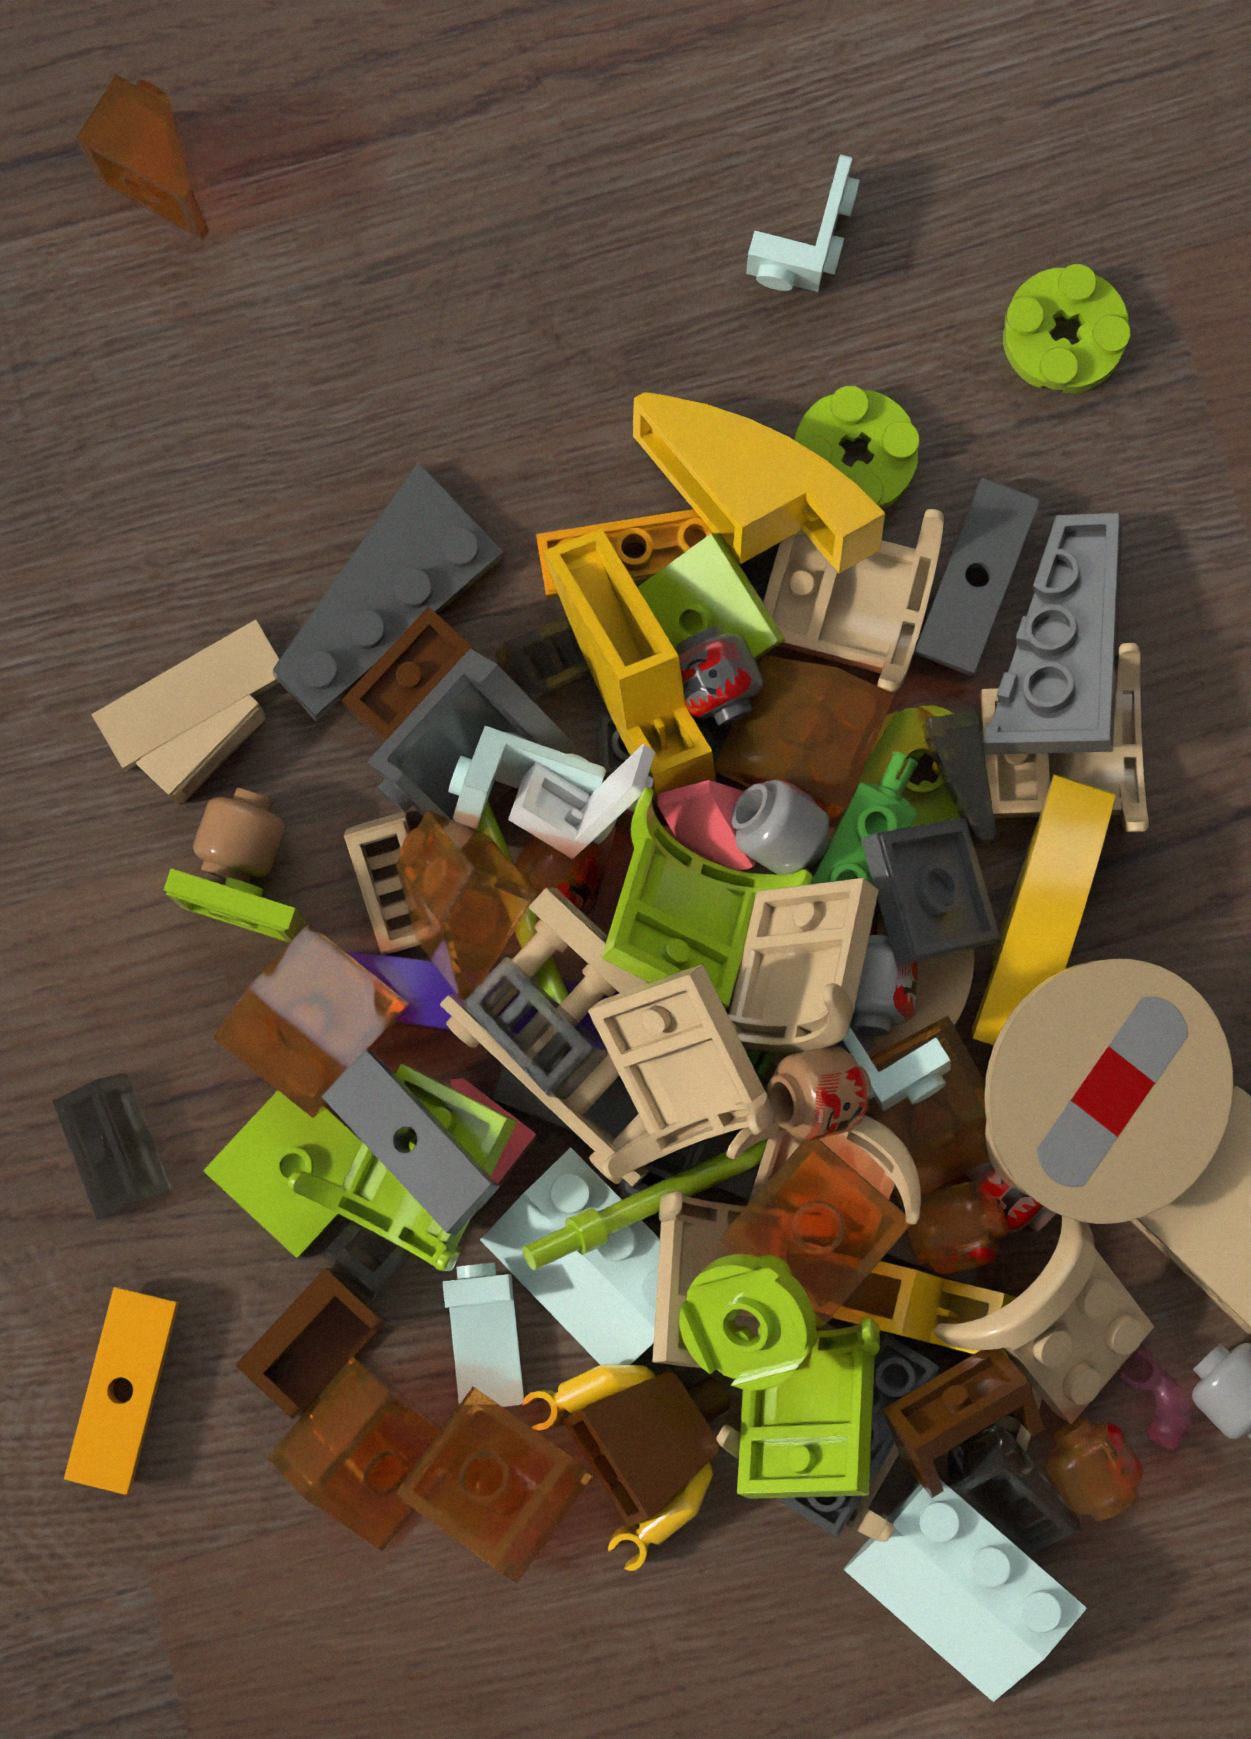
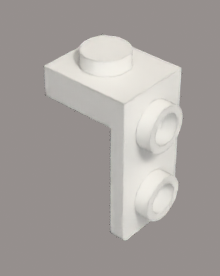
(570, 816)

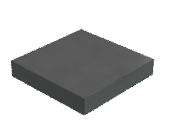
(930, 890)

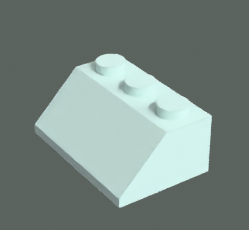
(598, 1296)
(965, 1589)

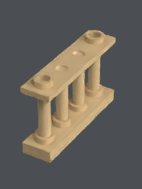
(558, 928)

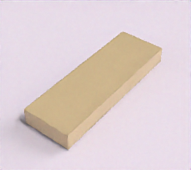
(188, 694)

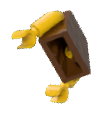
(643, 1442)

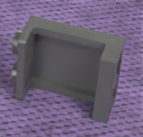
(449, 724)

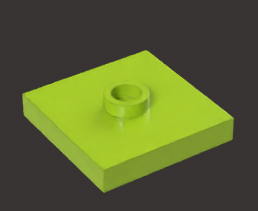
(708, 591)
(235, 904)
(265, 1154)

